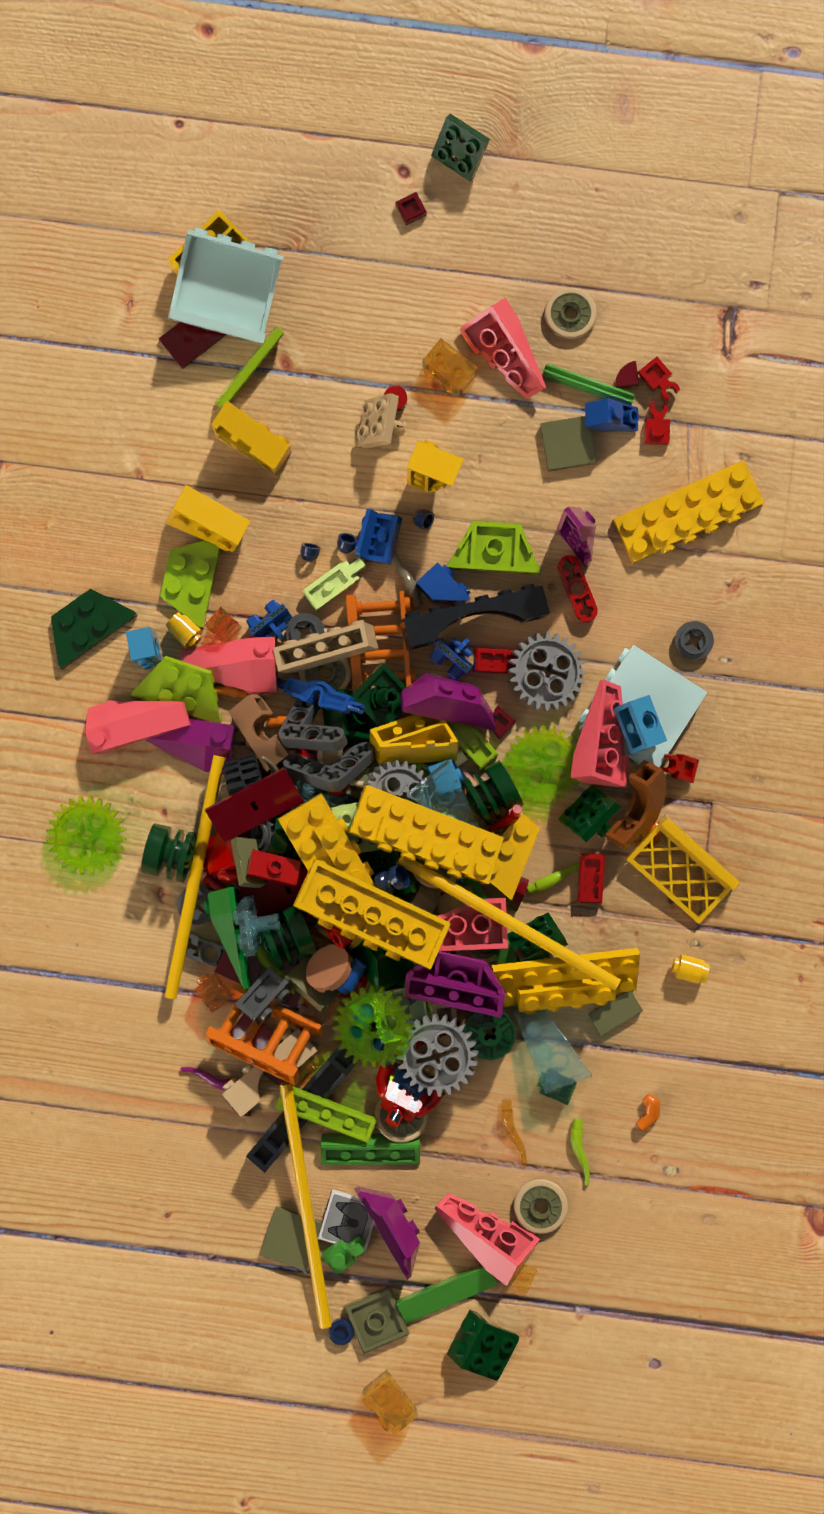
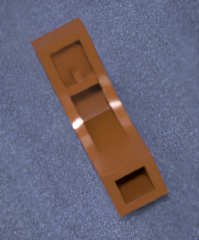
(644, 808)

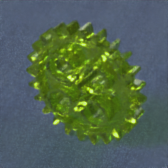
(537, 743)
(64, 839)
(363, 1047)

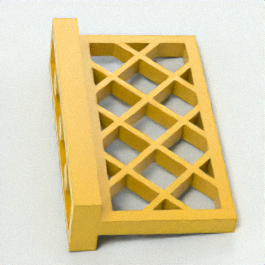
(695, 852)

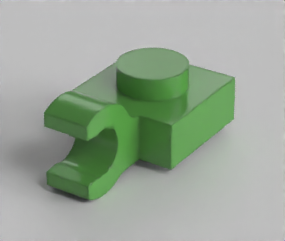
(343, 1255)

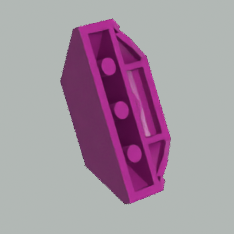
(448, 701)
(458, 984)
(393, 1226)

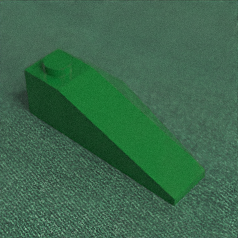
(221, 907)

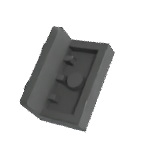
(264, 996)

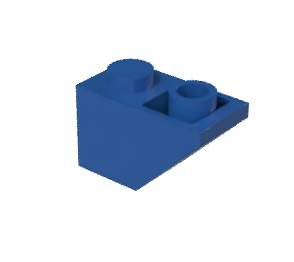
(611, 416)
(441, 587)

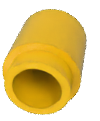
(184, 630)
(690, 969)

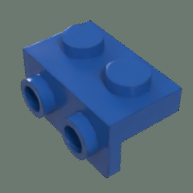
(378, 537)

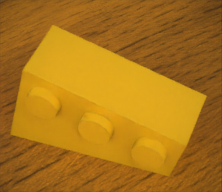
(215, 225)
(251, 438)
(432, 467)
(207, 519)
(414, 740)
(514, 855)

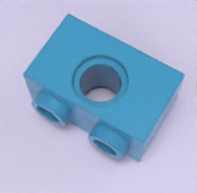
(144, 647)
(640, 724)

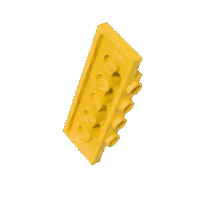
(688, 512)
(426, 835)
(322, 837)
(371, 915)
(557, 984)

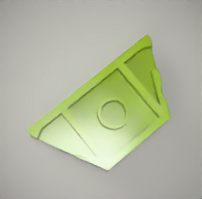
(495, 549)
(191, 579)
(184, 683)

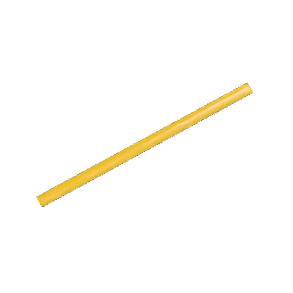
(194, 879)
(511, 923)
(305, 1205)

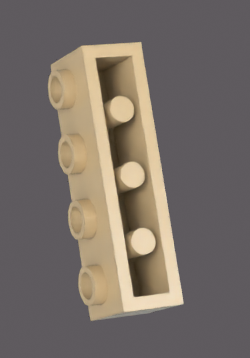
(326, 647)

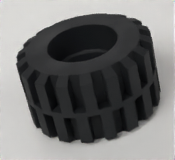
(242, 773)

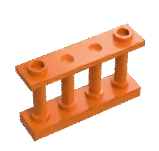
(355, 609)
(264, 1058)

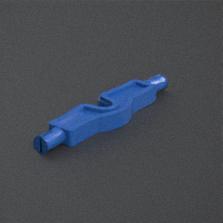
(328, 699)

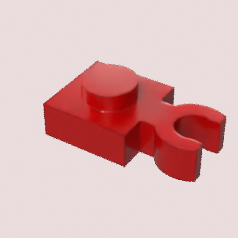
(656, 376)
(657, 428)
(681, 767)

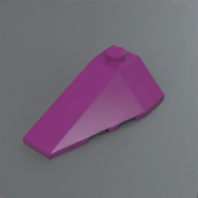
(578, 532)
(199, 743)

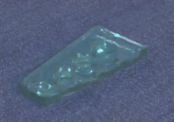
(443, 794)
(550, 1051)

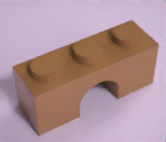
(249, 718)

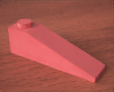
(503, 343)
(239, 663)
(130, 722)
(600, 748)
(474, 930)
(494, 1243)

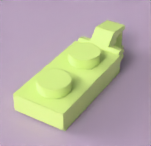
(333, 583)

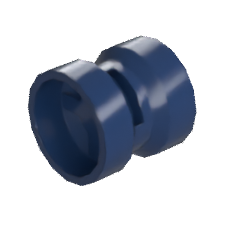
(394, 879)

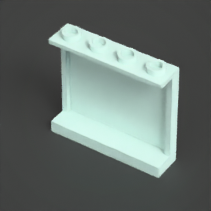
(225, 285)
(670, 693)

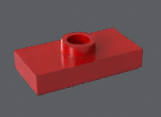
(492, 661)
(273, 868)
(590, 878)

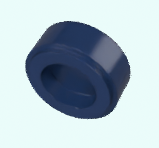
(341, 1331)

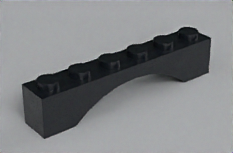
(521, 606)
(321, 1084)

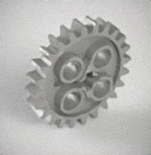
(541, 692)
(398, 775)
(445, 1075)

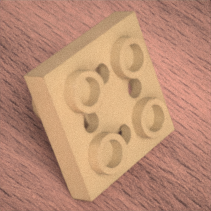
(379, 422)

